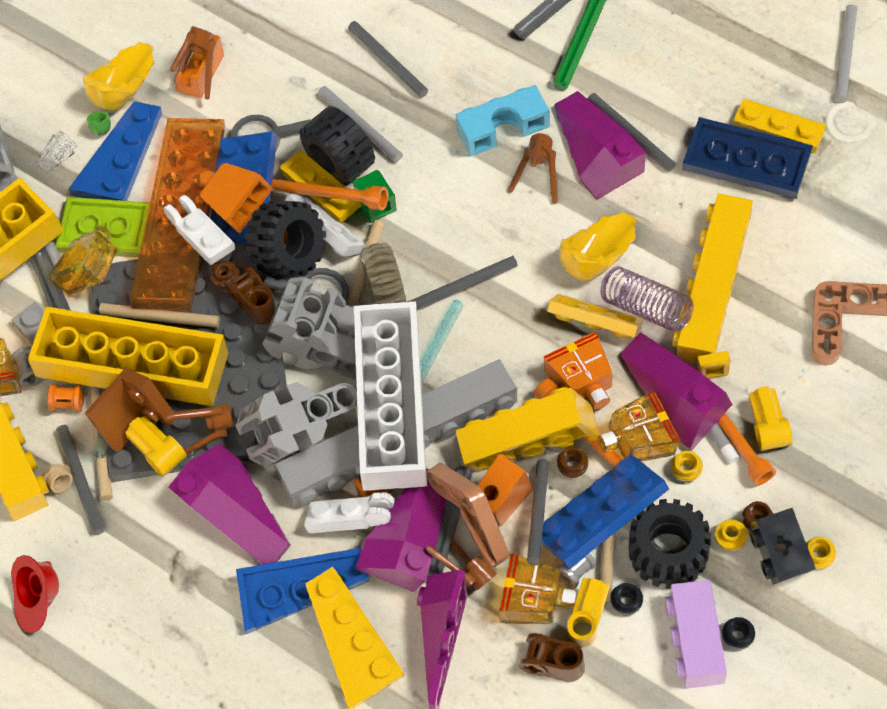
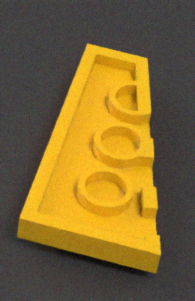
(356, 649)

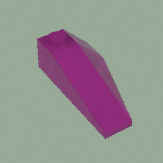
(600, 147)
(685, 393)
(225, 495)
(398, 548)
(441, 615)

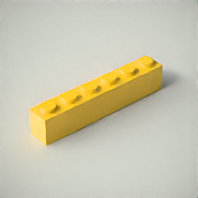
(714, 276)

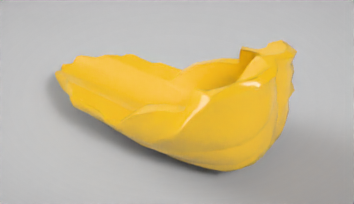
(119, 80)
(598, 247)

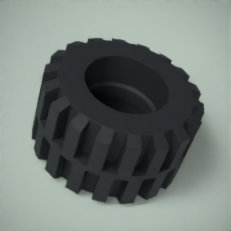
(337, 145)
(267, 238)
(676, 520)

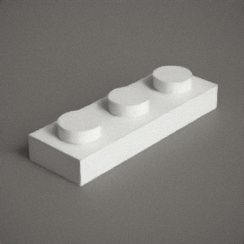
(337, 235)

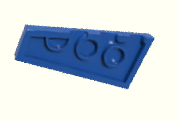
(119, 158)
(279, 588)

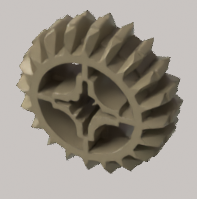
(382, 274)

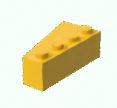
(527, 429)
(18, 484)

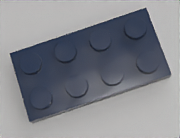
(747, 157)

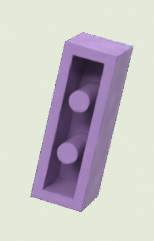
(696, 634)

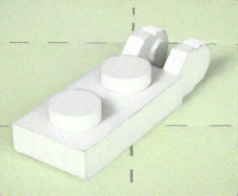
(200, 231)
(349, 513)

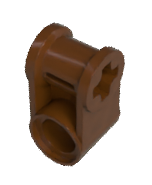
(249, 292)
(546, 655)

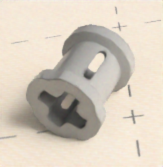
(24, 367)
(571, 576)

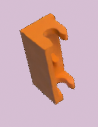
(193, 78)

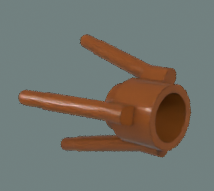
(196, 41)
(538, 152)
(216, 418)
(478, 570)

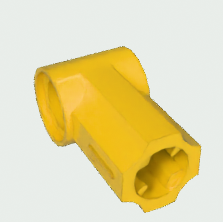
(770, 427)
(160, 451)
(588, 609)

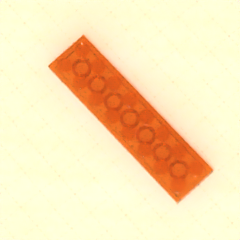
(167, 262)

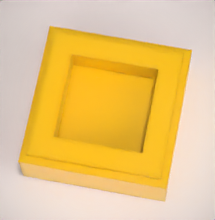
(714, 364)

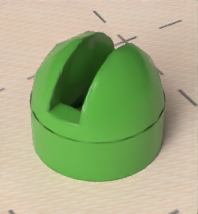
(99, 122)

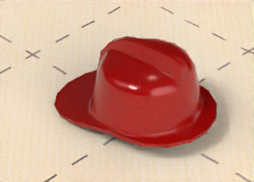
(34, 590)

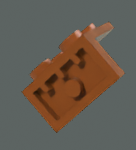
(122, 402)

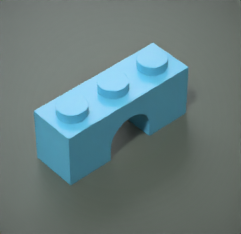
(522, 108)

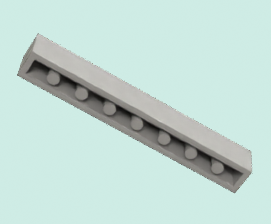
(445, 410)

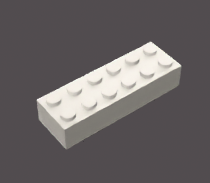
(389, 396)

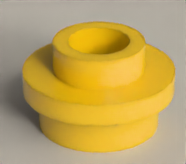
(687, 458)
(731, 543)
(824, 545)

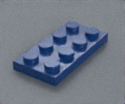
(249, 152)
(601, 510)

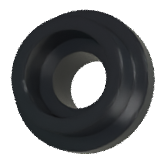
(626, 590)
(738, 624)

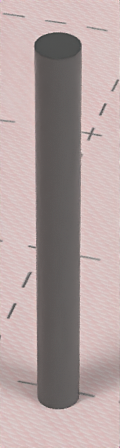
(385, 56)
(650, 148)
(465, 282)
(80, 480)
(538, 511)

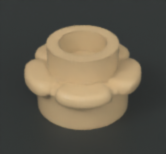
(58, 477)

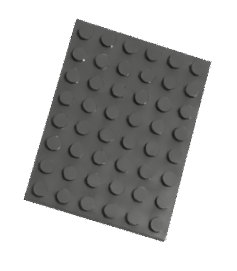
(246, 374)

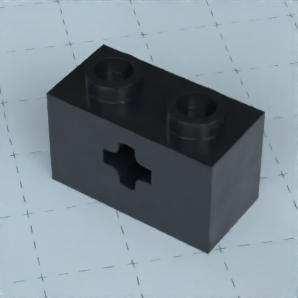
(781, 529)

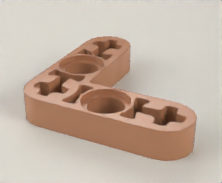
(834, 309)
(468, 495)

